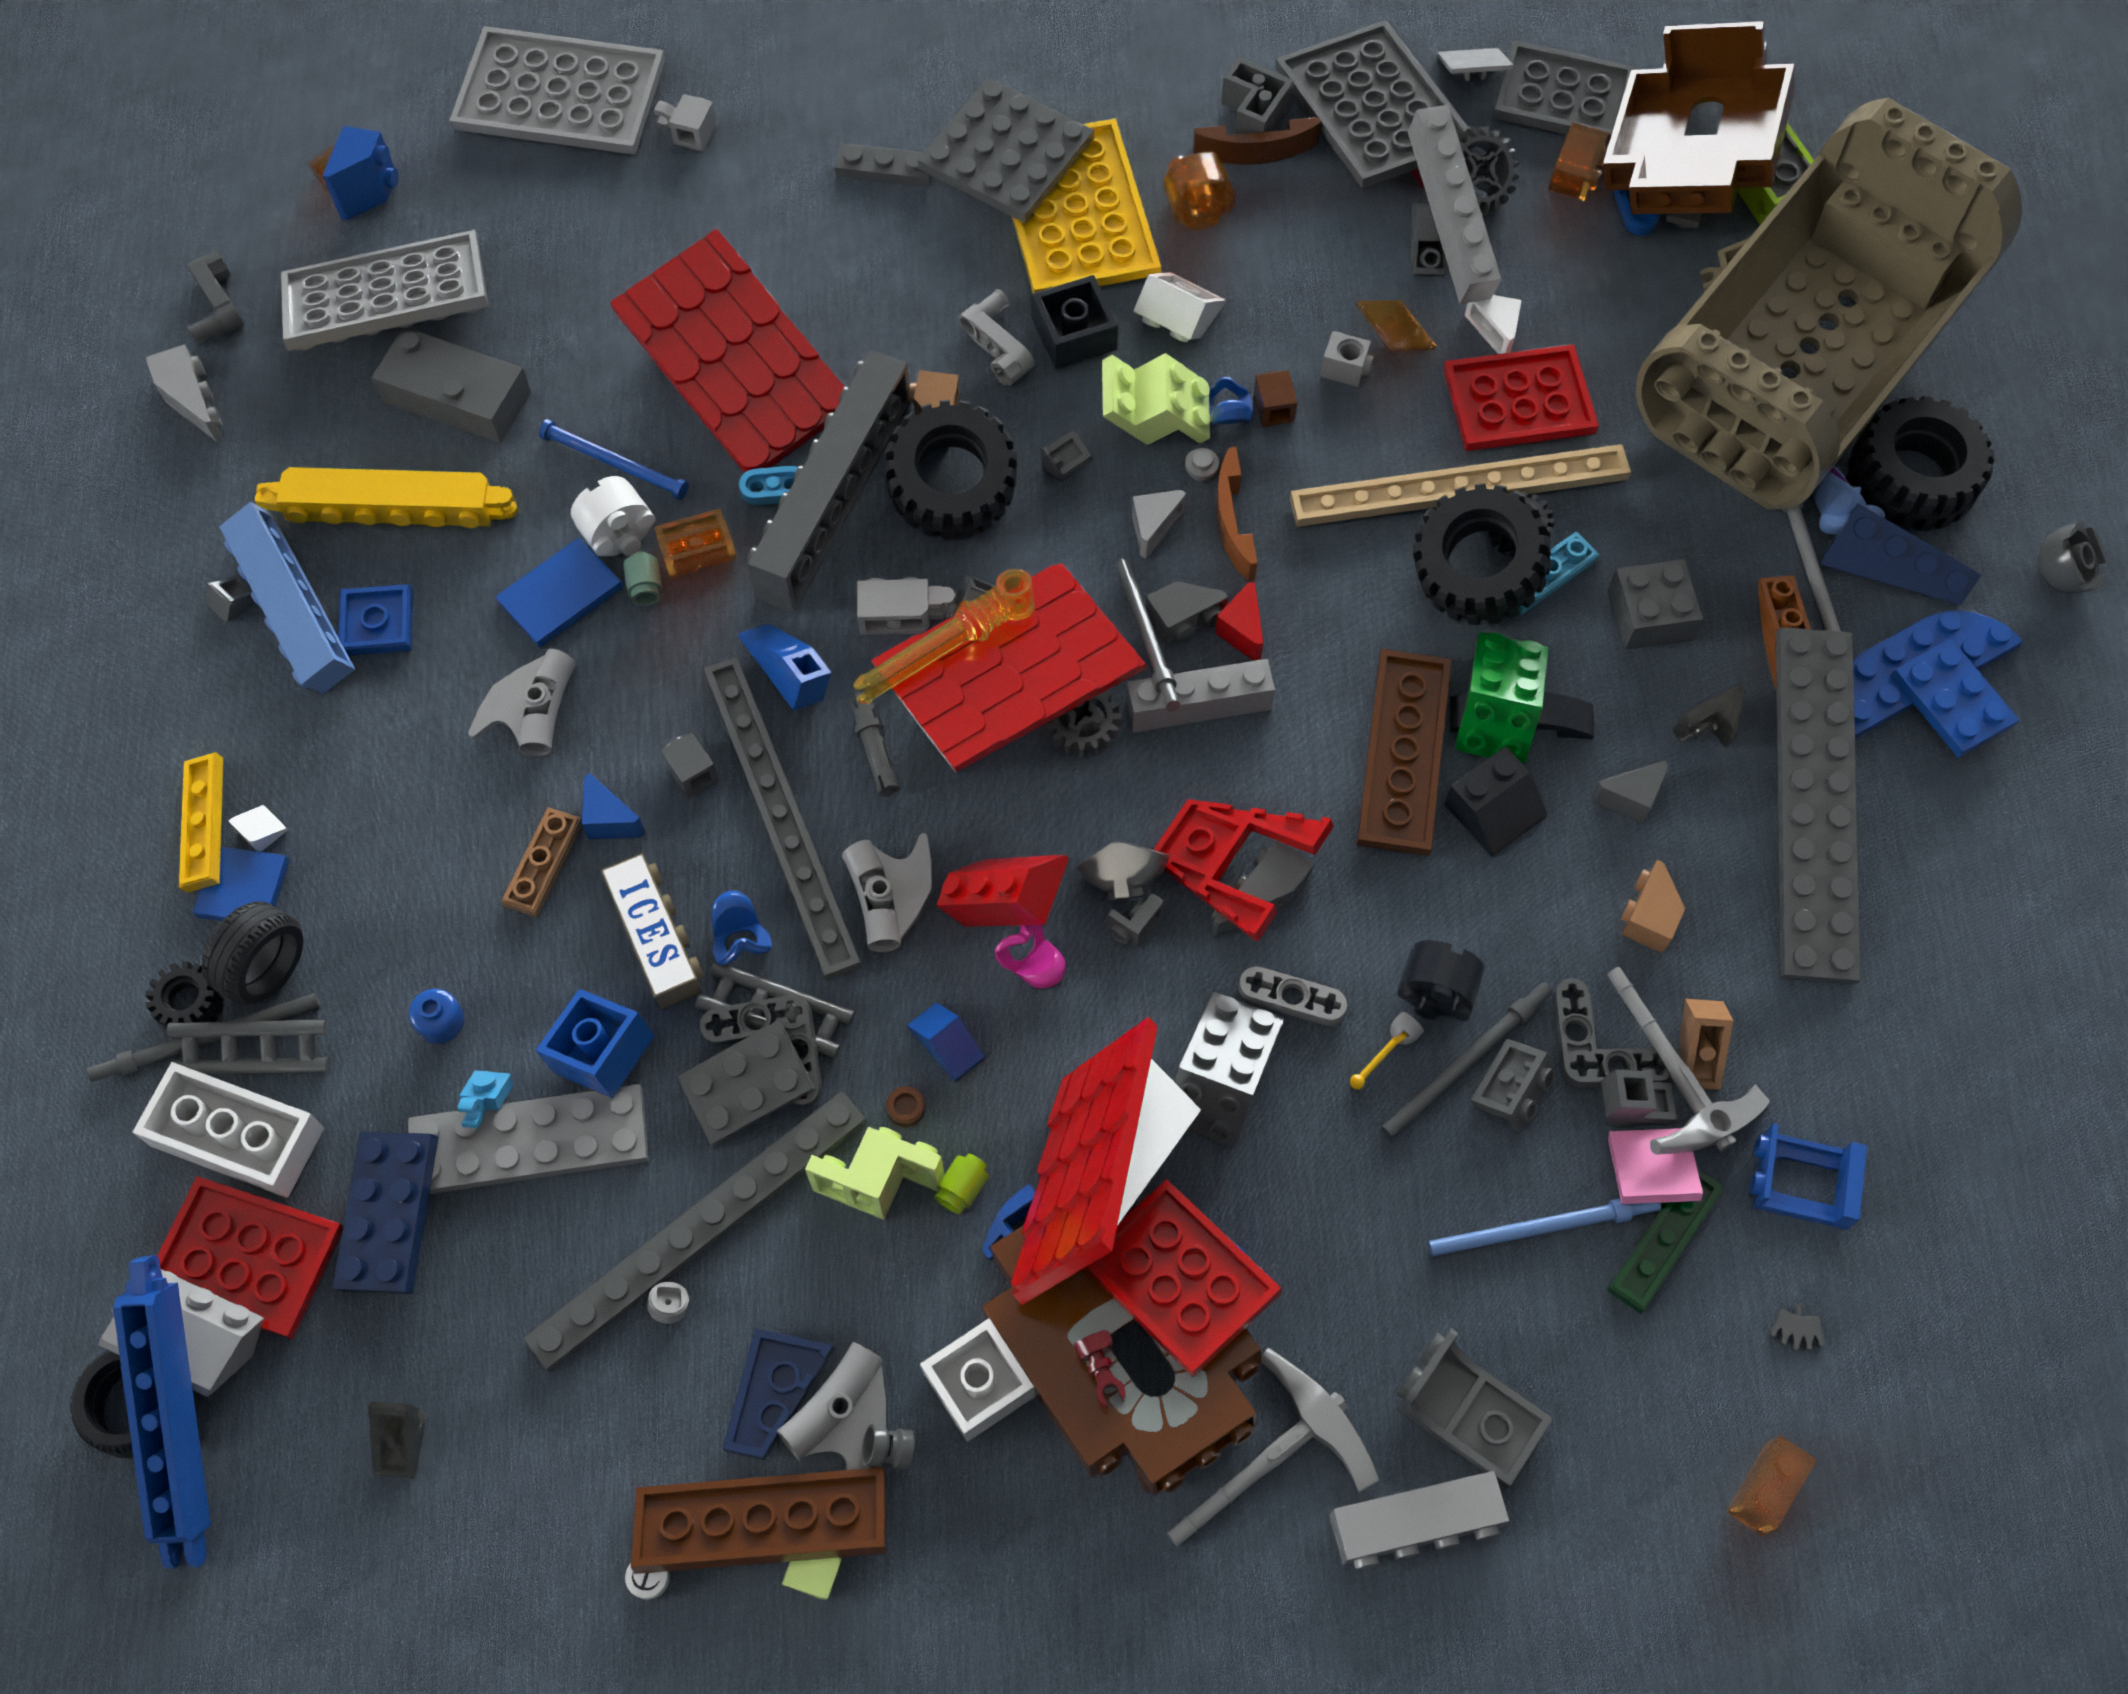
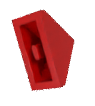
(1241, 624)

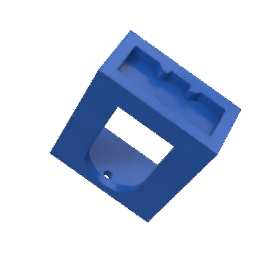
(1849, 1183)

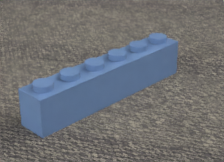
(286, 599)

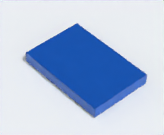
(559, 592)

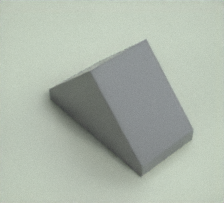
(1155, 516)

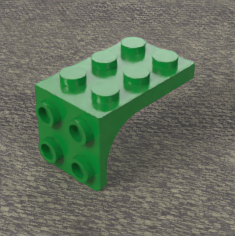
(1503, 696)

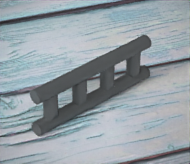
(765, 988)
(266, 1031)

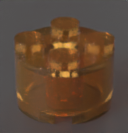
(1198, 190)

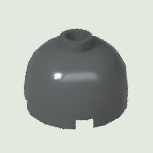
(2072, 559)

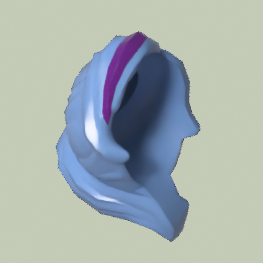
(1837, 500)

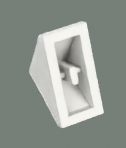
(1495, 321)

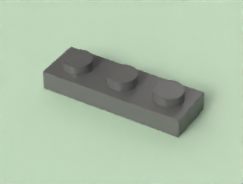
(880, 165)

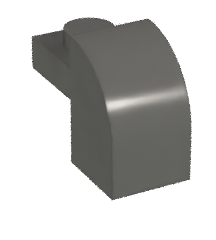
(1635, 1098)

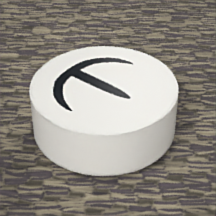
(647, 1585)

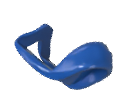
(1231, 410)
(732, 914)

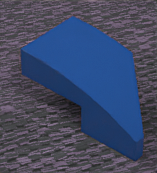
(1010, 1214)

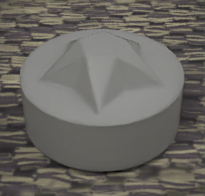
(668, 1302)

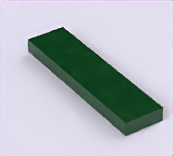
(1662, 1246)

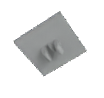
(1475, 61)

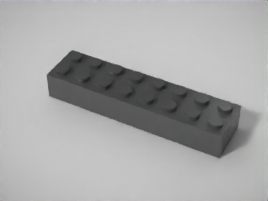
(829, 482)

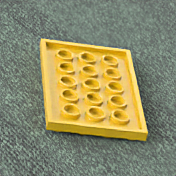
(1090, 221)

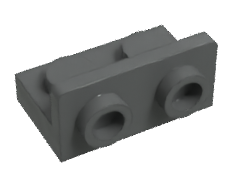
(1515, 1084)

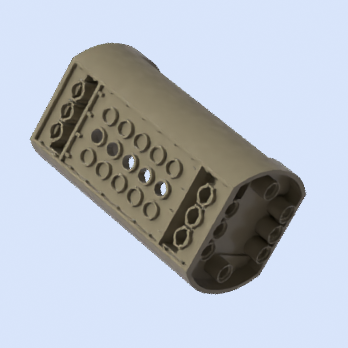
(1880, 216)

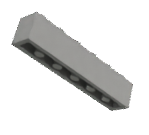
(1454, 204)

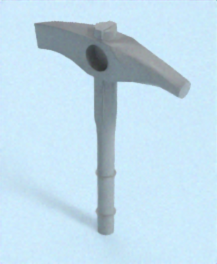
(1711, 1122)
(1319, 1417)

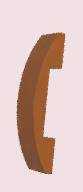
(1238, 547)

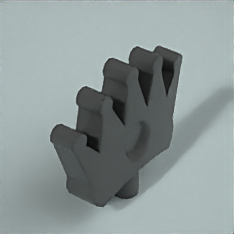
(1798, 1328)

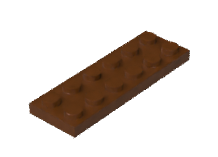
(1404, 752)
(759, 1520)

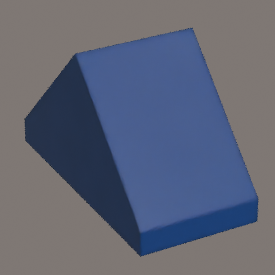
(606, 815)
(947, 1040)

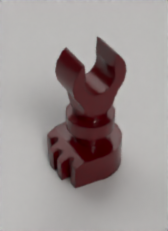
(1093, 1349)

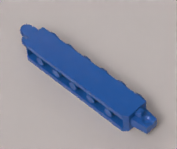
(162, 1414)

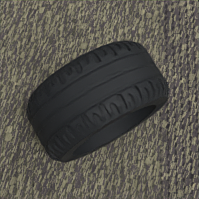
(252, 953)
(88, 1406)

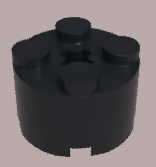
(1441, 980)

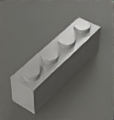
(1203, 696)
(1418, 1519)

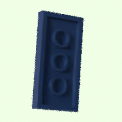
(385, 1213)

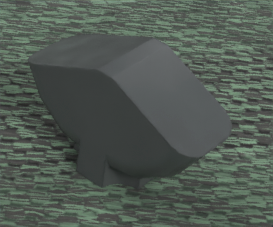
(1124, 869)

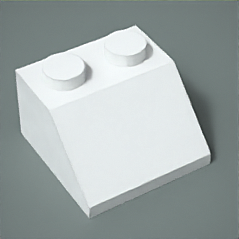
(1177, 306)

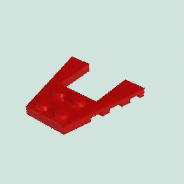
(1207, 839)

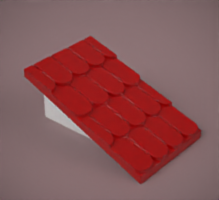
(731, 352)
(1018, 676)
(1105, 1143)

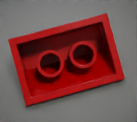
(1003, 891)

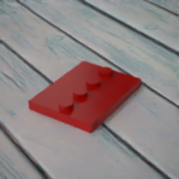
(1520, 397)
(250, 1252)
(1183, 1278)

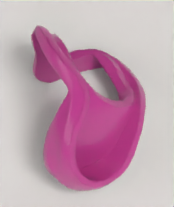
(1041, 967)

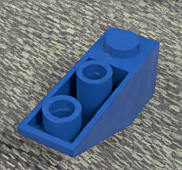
(789, 664)

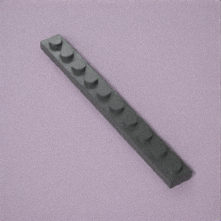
(782, 819)
(693, 1232)

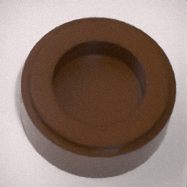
(905, 1106)

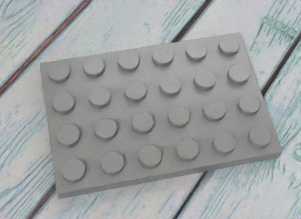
(558, 90)
(382, 290)

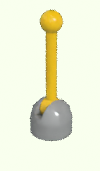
(1404, 1032)

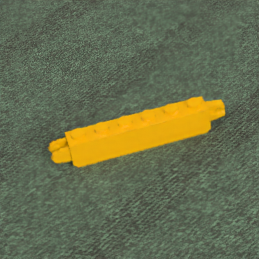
(386, 497)

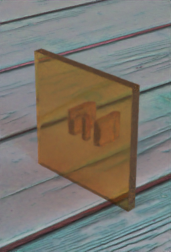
(1396, 325)

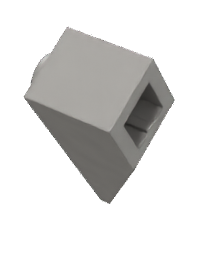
(180, 385)

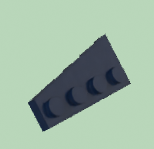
(1889, 554)

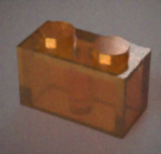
(1578, 161)
(1771, 1485)

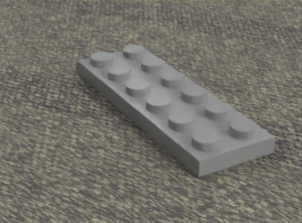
(537, 1139)

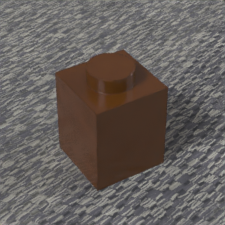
(1275, 398)

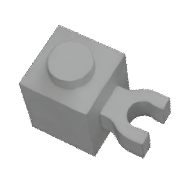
(689, 122)

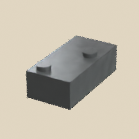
(451, 384)

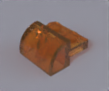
(695, 543)

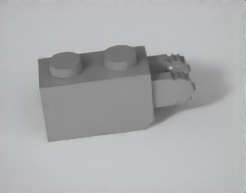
(901, 605)

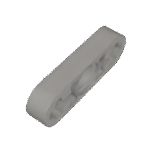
(1321, 992)

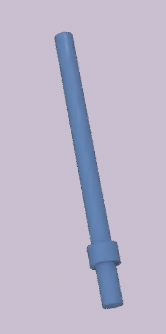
(1614, 1211)

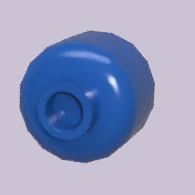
(436, 1016)

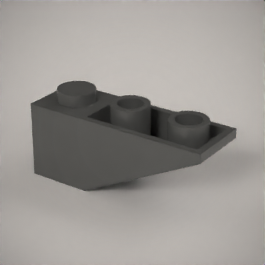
(1276, 879)

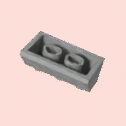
(216, 1333)

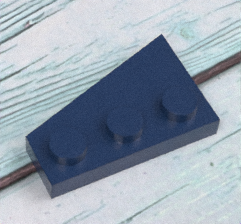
(771, 1388)

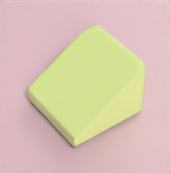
(812, 1576)

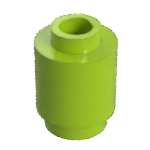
(961, 1183)

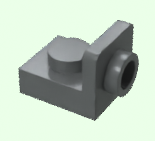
(1140, 923)

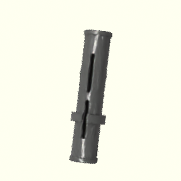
(871, 734)

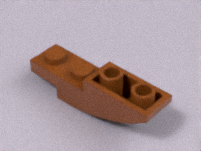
(1779, 607)

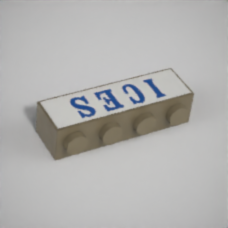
(652, 932)

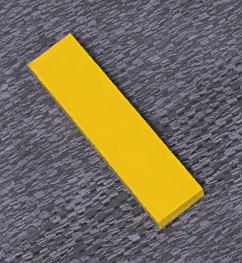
(201, 822)

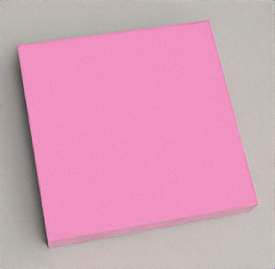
(1652, 1177)

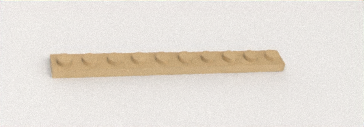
(1423, 489)

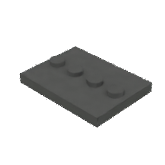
(1560, 87)

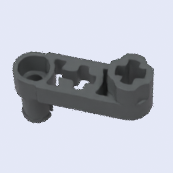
(207, 273)

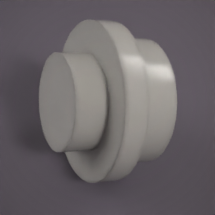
(1202, 464)

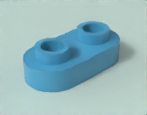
(772, 481)

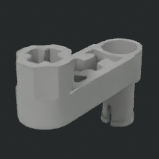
(1010, 356)

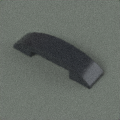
(1559, 712)

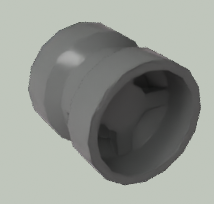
(888, 1447)

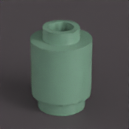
(643, 578)

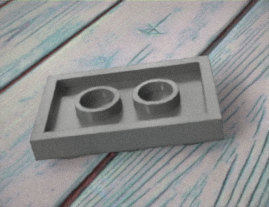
(746, 1083)

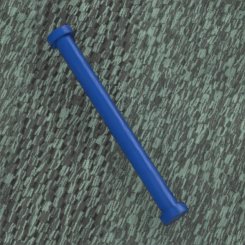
(677, 487)

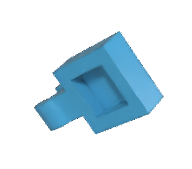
(482, 1093)

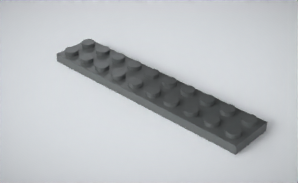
(1817, 806)

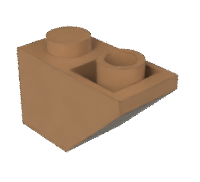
(1656, 911)

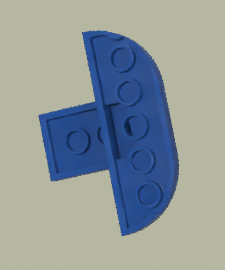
(1937, 671)

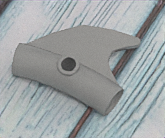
(528, 702)
(889, 890)
(862, 1393)

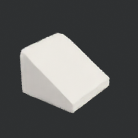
(258, 827)

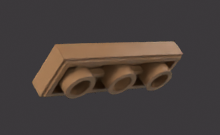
(533, 878)

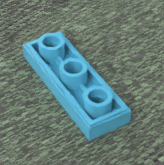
(1567, 561)

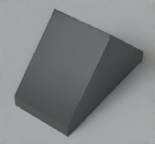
(1631, 792)

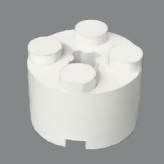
(612, 517)

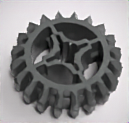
(1496, 185)

